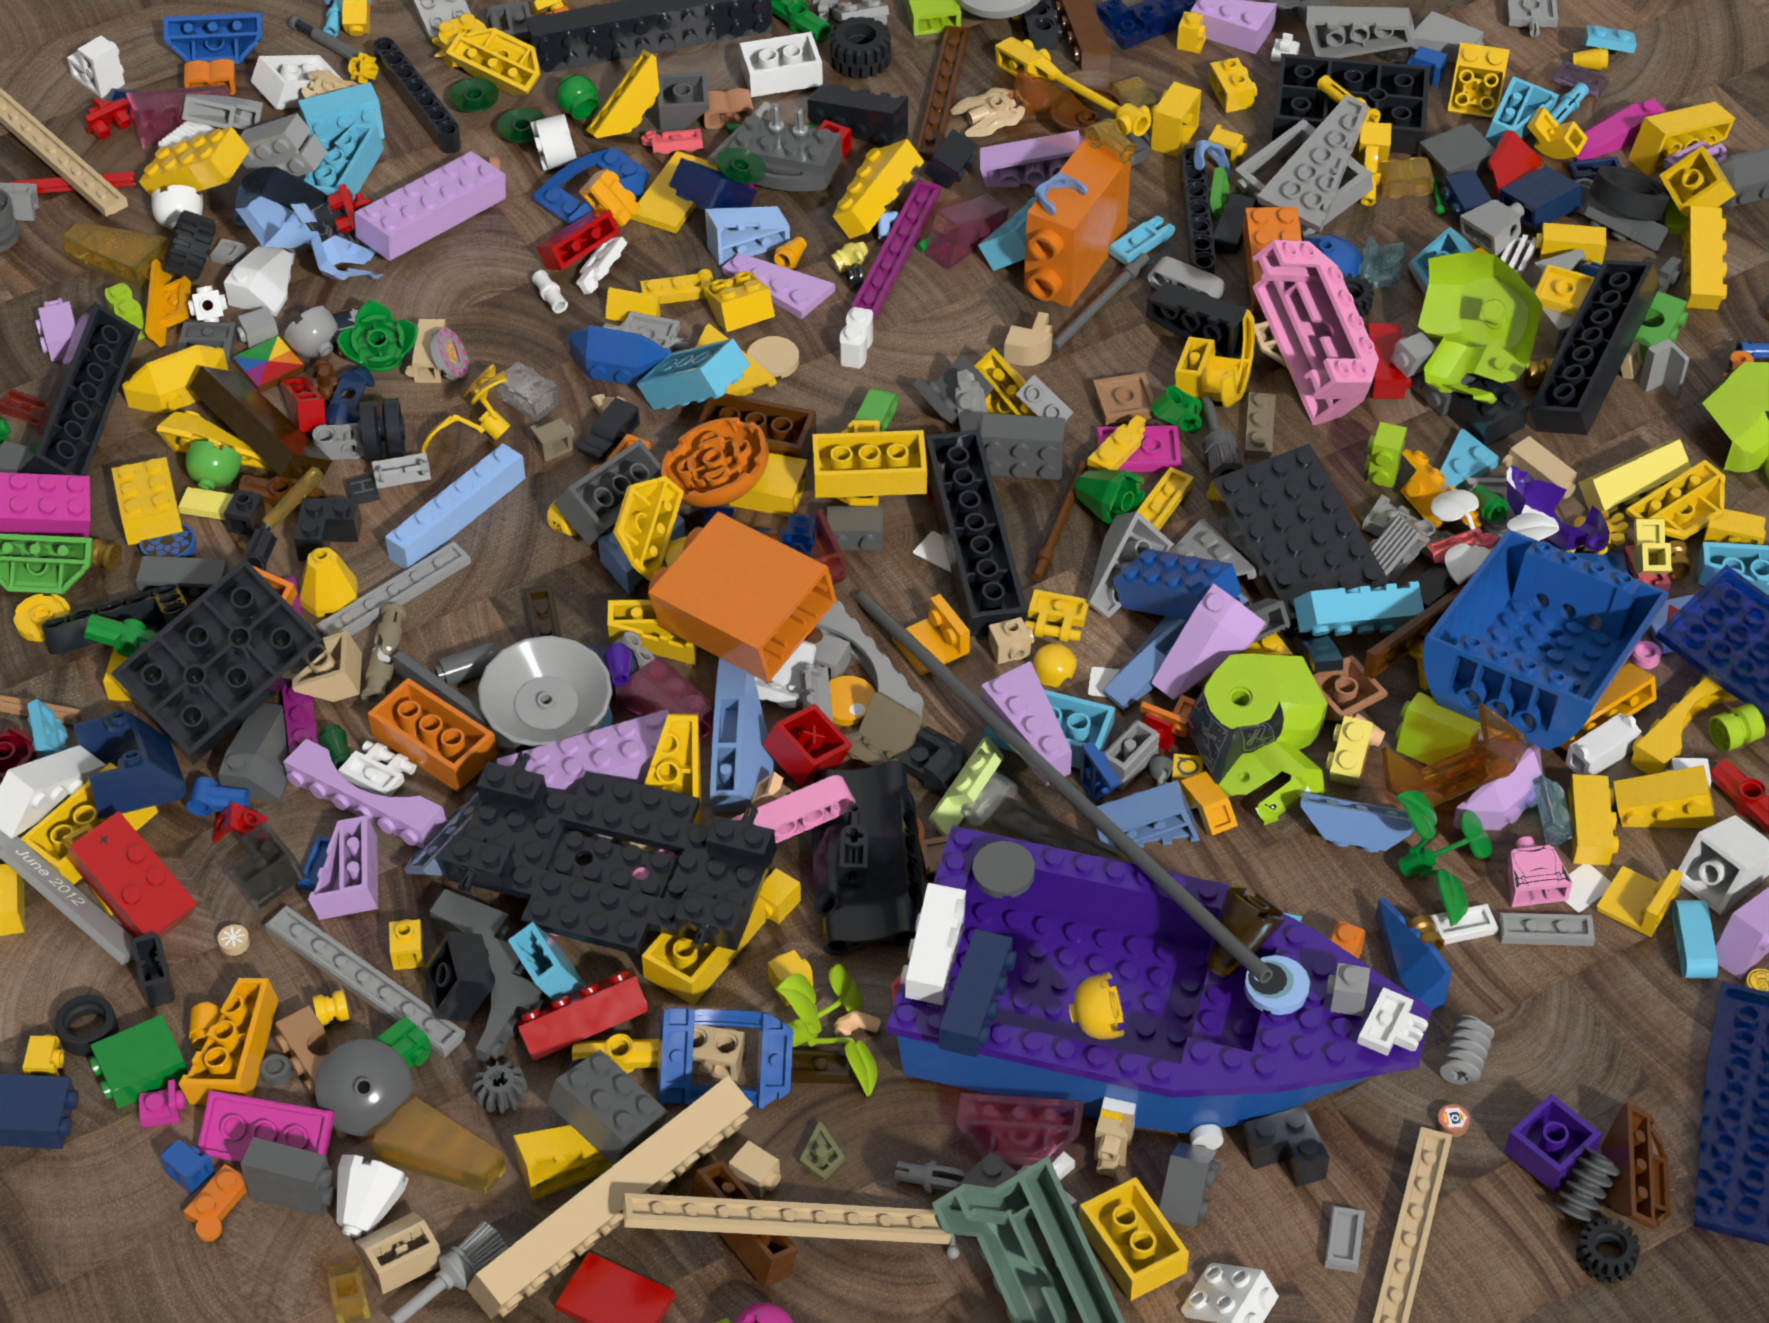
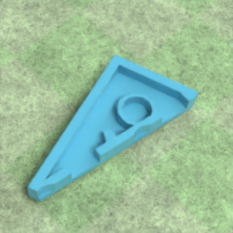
(1467, 460)

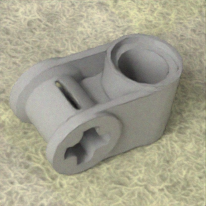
(337, 441)

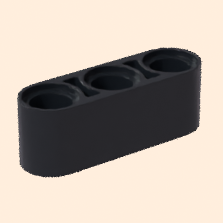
(1229, 231)

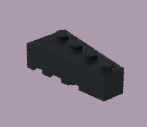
(870, 117)

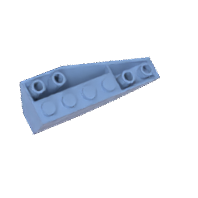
(1139, 671)
(737, 741)

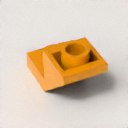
(1211, 802)

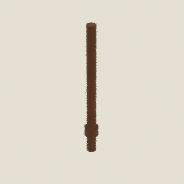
(1045, 555)

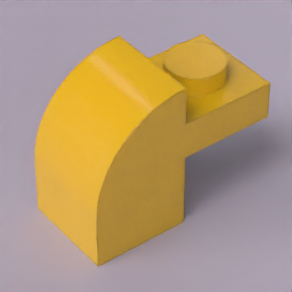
(1556, 139)

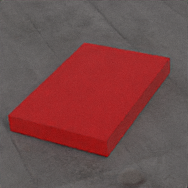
(613, 1295)

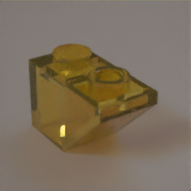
(348, 1291)

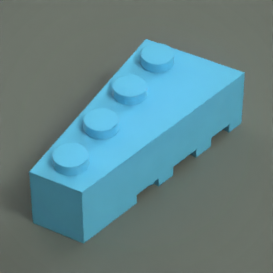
(1008, 241)

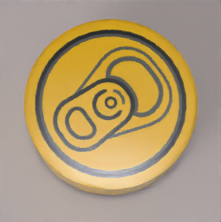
(1758, 980)

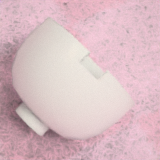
(171, 203)

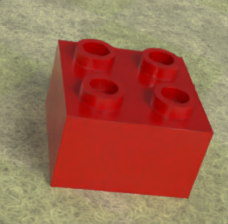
(807, 744)

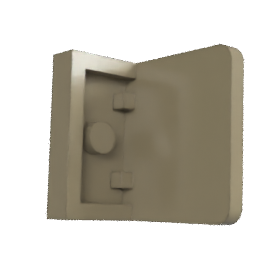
(885, 731)

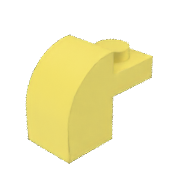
(1651, 551)

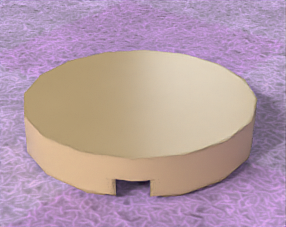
(775, 355)

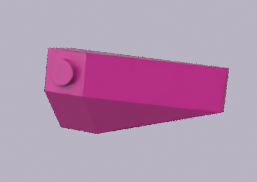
(1617, 129)

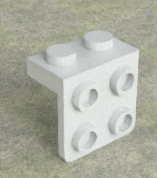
(786, 684)
(1230, 1295)

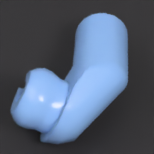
(884, 223)

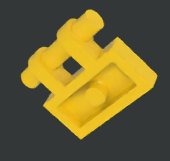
(1060, 609)

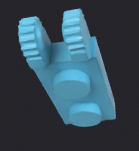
(1141, 240)

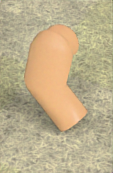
(855, 1020)

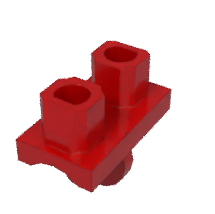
(105, 114)
(342, 200)

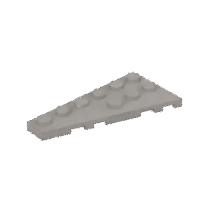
(1317, 167)

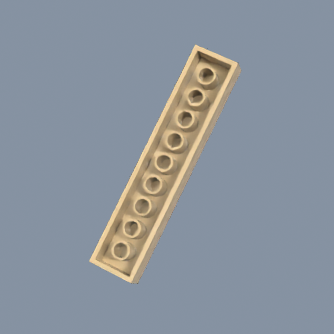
(599, 1205)

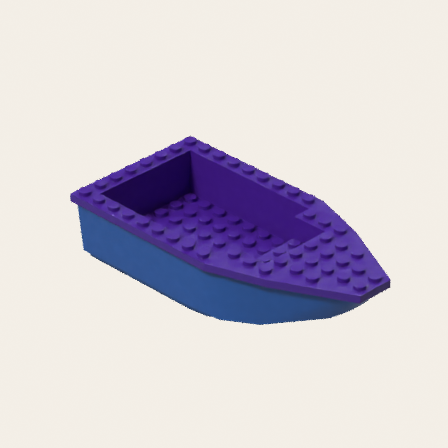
(1189, 1038)

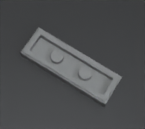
(1546, 929)

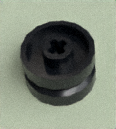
(387, 429)

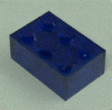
(709, 187)

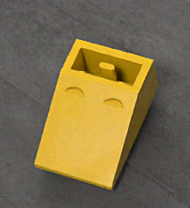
(1478, 80)

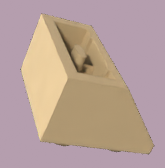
(399, 1252)

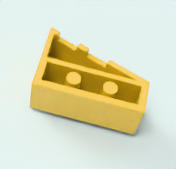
(641, 619)
(556, 1160)

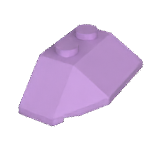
(1506, 797)

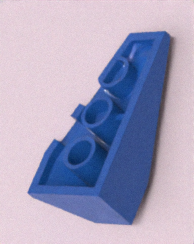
(1411, 963)

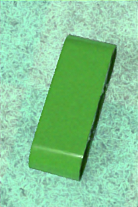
(878, 406)

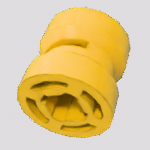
(327, 1007)

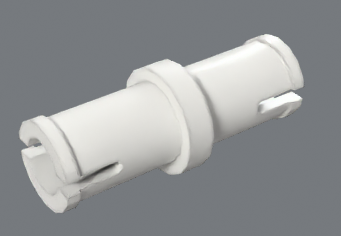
(550, 291)

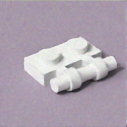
(373, 776)

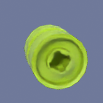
(1739, 727)

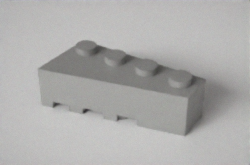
(1358, 30)

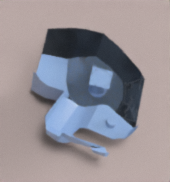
(298, 217)

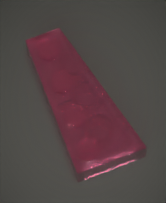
(161, 111)

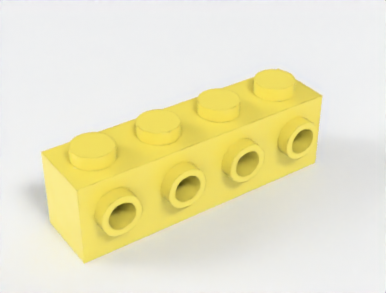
(1635, 476)

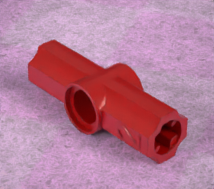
(1746, 792)

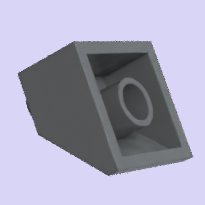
(682, 99)

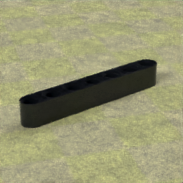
(417, 95)
(1197, 214)

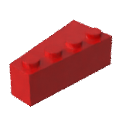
(583, 1014)

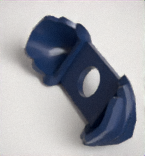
(342, 410)

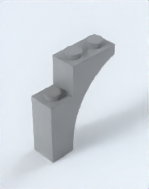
(1553, 323)

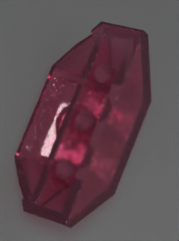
(1019, 1127)

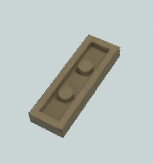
(1259, 425)

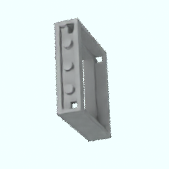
(1358, 176)

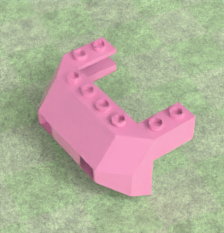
(1315, 328)

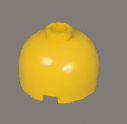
(1097, 1008)

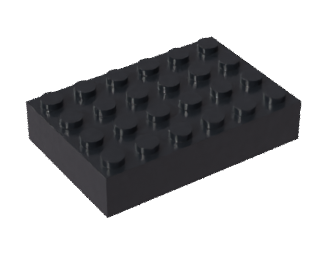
(1391, 88)
(1293, 528)
(219, 661)

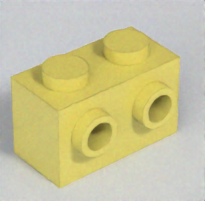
(1352, 747)

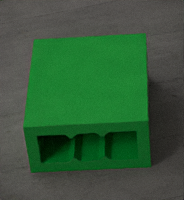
(137, 1061)

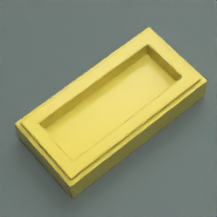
(204, 503)

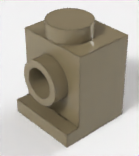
(552, 439)

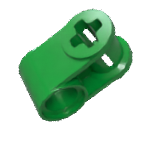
(1176, 407)

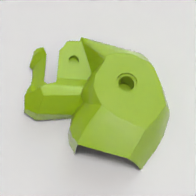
(1481, 320)

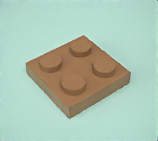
(1124, 398)

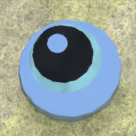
(1284, 991)

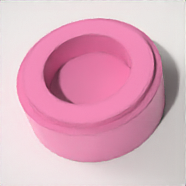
(1646, 655)

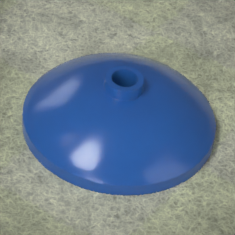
(1338, 250)

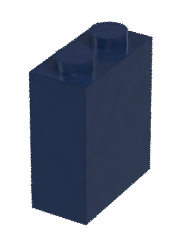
(1543, 195)
(36, 1110)

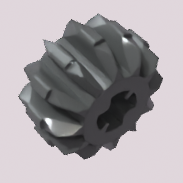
(499, 1087)

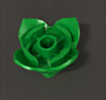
(375, 324)

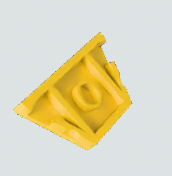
(753, 376)

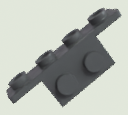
(1642, 231)

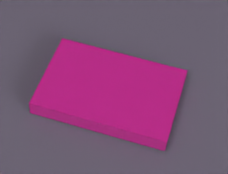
(1157, 451)

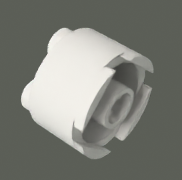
(553, 141)

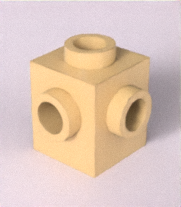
(1010, 640)

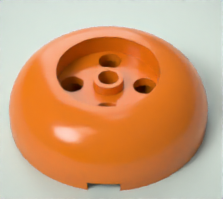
(717, 462)

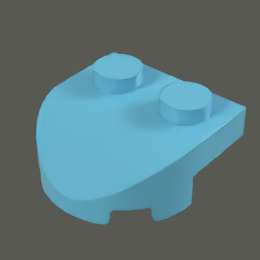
(1609, 38)

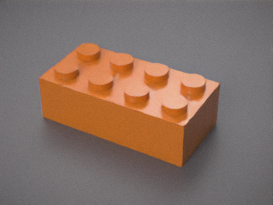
(1259, 229)
(432, 734)

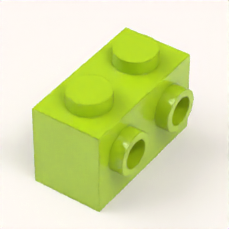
(1386, 454)

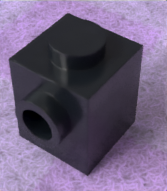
(244, 512)

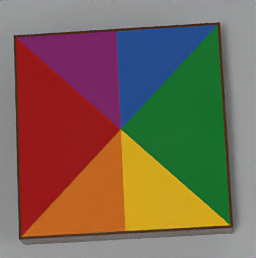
(268, 363)

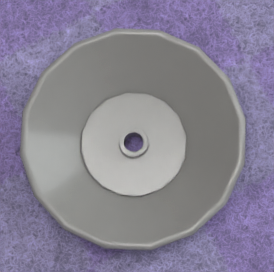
(542, 672)

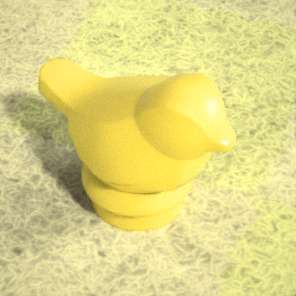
(849, 255)

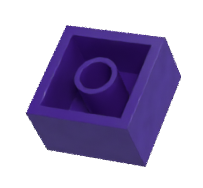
(1551, 1142)

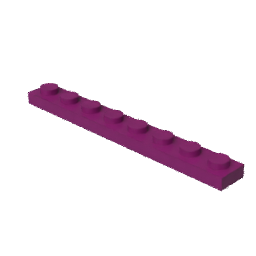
(897, 247)
(297, 706)

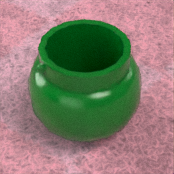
(577, 96)

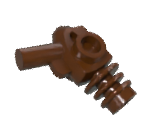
(324, 379)

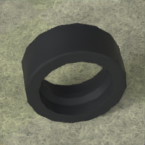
(80, 1007)

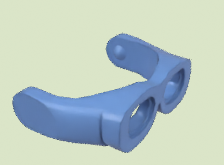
(1218, 155)
(1063, 181)

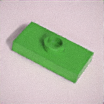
(1219, 192)

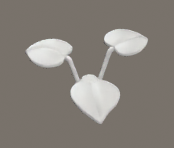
(1464, 559)

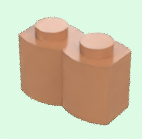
(727, 108)

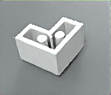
(97, 66)

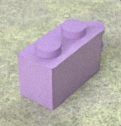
(57, 326)

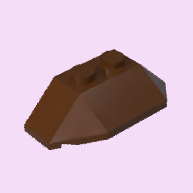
(1639, 1155)

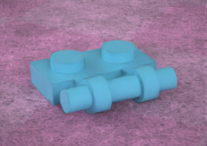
(47, 730)

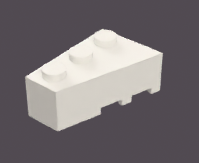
(935, 944)

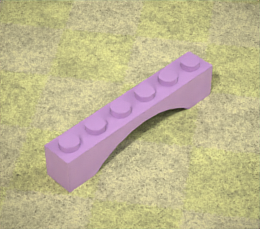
(409, 818)

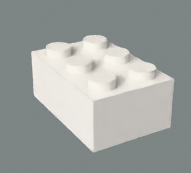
(781, 64)

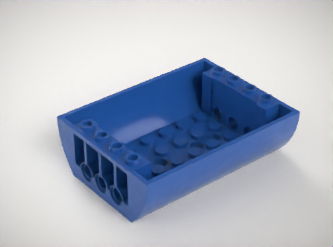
(1532, 652)

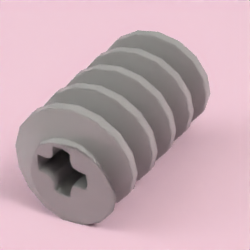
(1466, 1050)

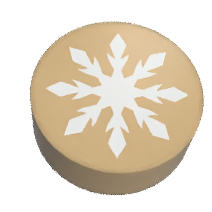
(233, 940)

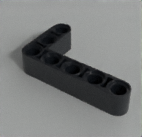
(149, 607)

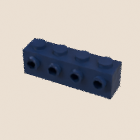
(976, 993)

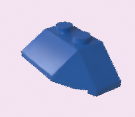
(213, 36)
(614, 354)

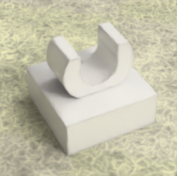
(1284, 46)

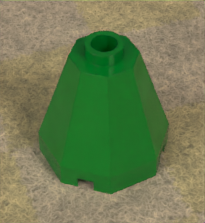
(1110, 492)

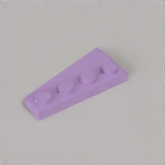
(788, 288)

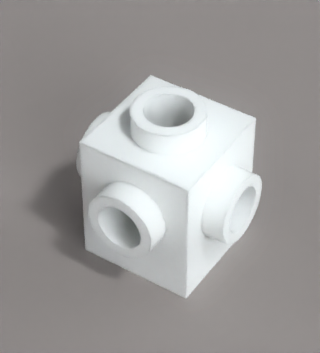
(203, 294)

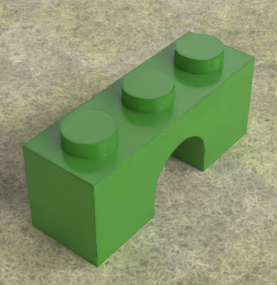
(1661, 322)

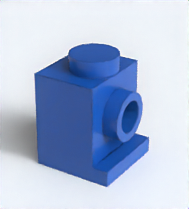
(1432, 58)
(187, 1165)

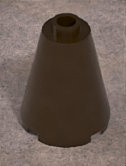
(1250, 920)

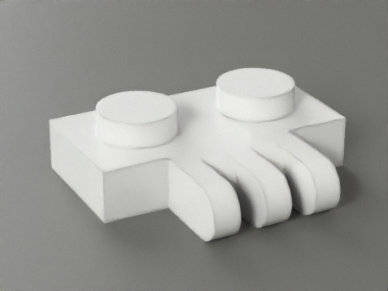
(1392, 1024)

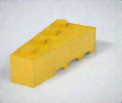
(1676, 130)
(875, 186)
(1704, 257)

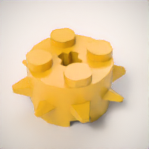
(449, 31)

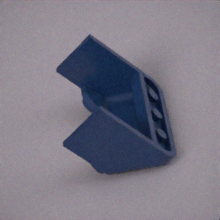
(146, 767)

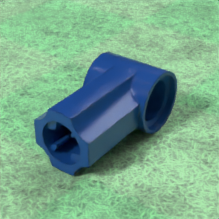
(209, 796)

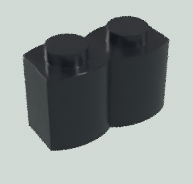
(153, 970)

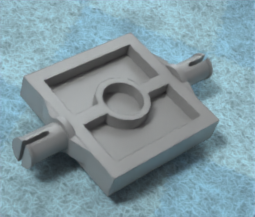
(1532, 14)
(659, 329)

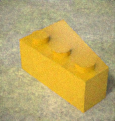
(1666, 800)

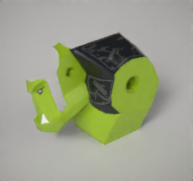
(1254, 724)

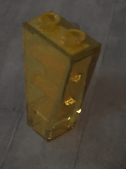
(115, 250)
(438, 1147)

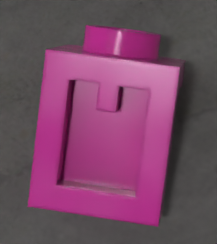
(161, 1106)

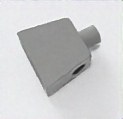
(1492, 225)

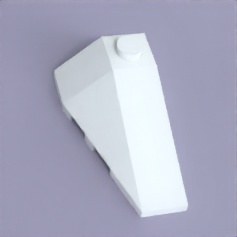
(260, 280)

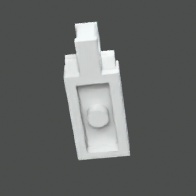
(599, 264)

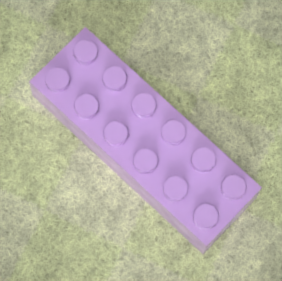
(430, 205)
(612, 751)

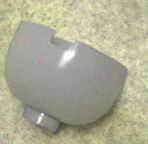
(314, 333)

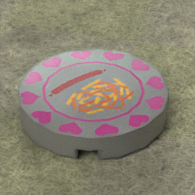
(449, 354)

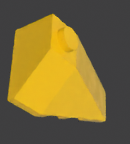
(183, 428)
(677, 758)

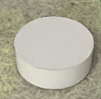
(1207, 1136)

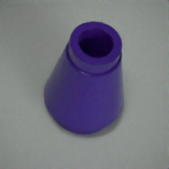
(618, 661)

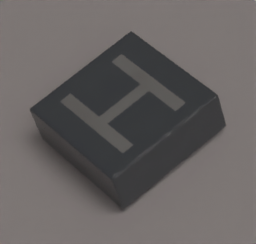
(363, 489)

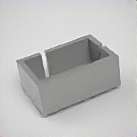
(278, 145)

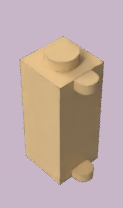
(423, 366)
(1541, 464)

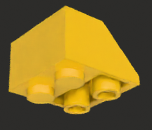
(739, 301)

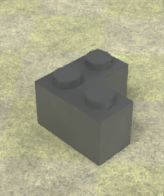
(1187, 1178)

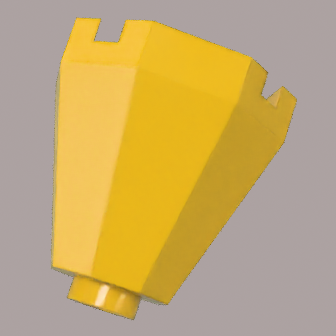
(326, 583)

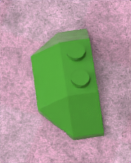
(43, 562)

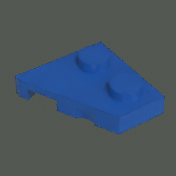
(1096, 773)

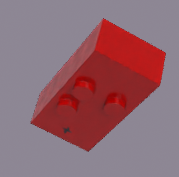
(130, 878)

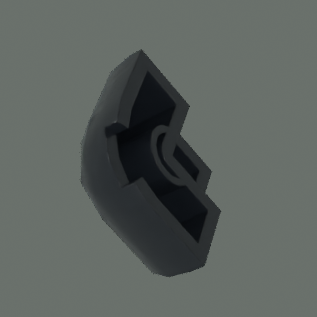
(935, 760)

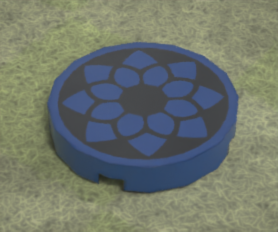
(171, 545)

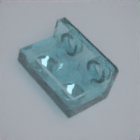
(1382, 263)
(1553, 811)

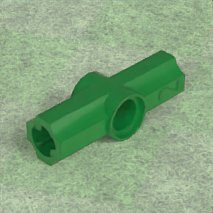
(800, 18)
(124, 636)

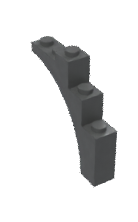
(512, 991)

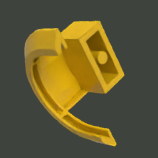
(1222, 378)

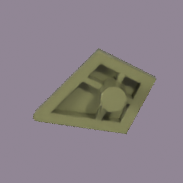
(821, 1154)

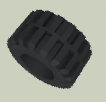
(860, 47)
(189, 245)

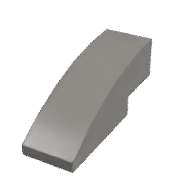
(222, 111)

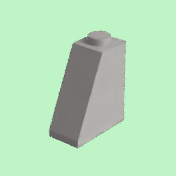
(1444, 35)

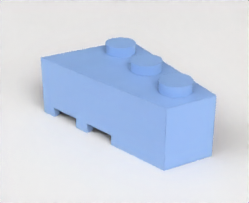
(744, 231)

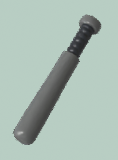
(324, 38)

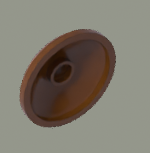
(1076, 113)

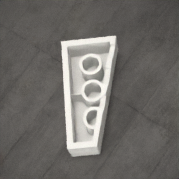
(41, 786)

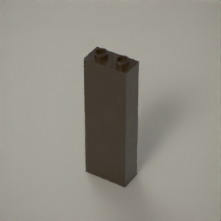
(258, 423)

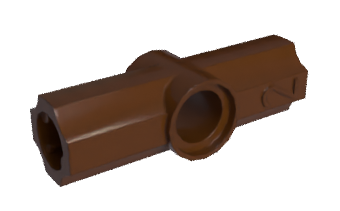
(273, 489)

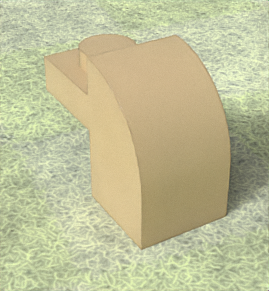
(1027, 345)

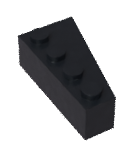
(1199, 316)

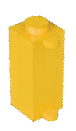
(1564, 238)

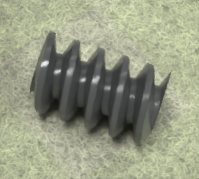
(1587, 1186)

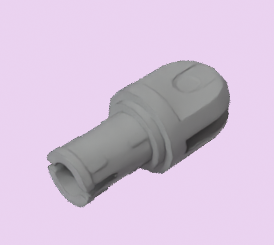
(931, 1176)

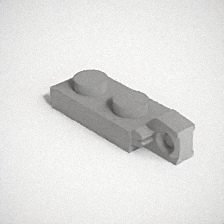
(969, 401)

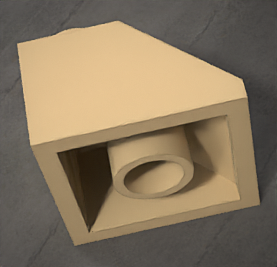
(334, 672)

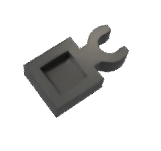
(1669, 274)

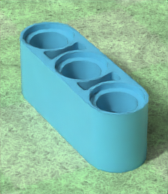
(1694, 939)

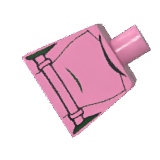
(1536, 875)

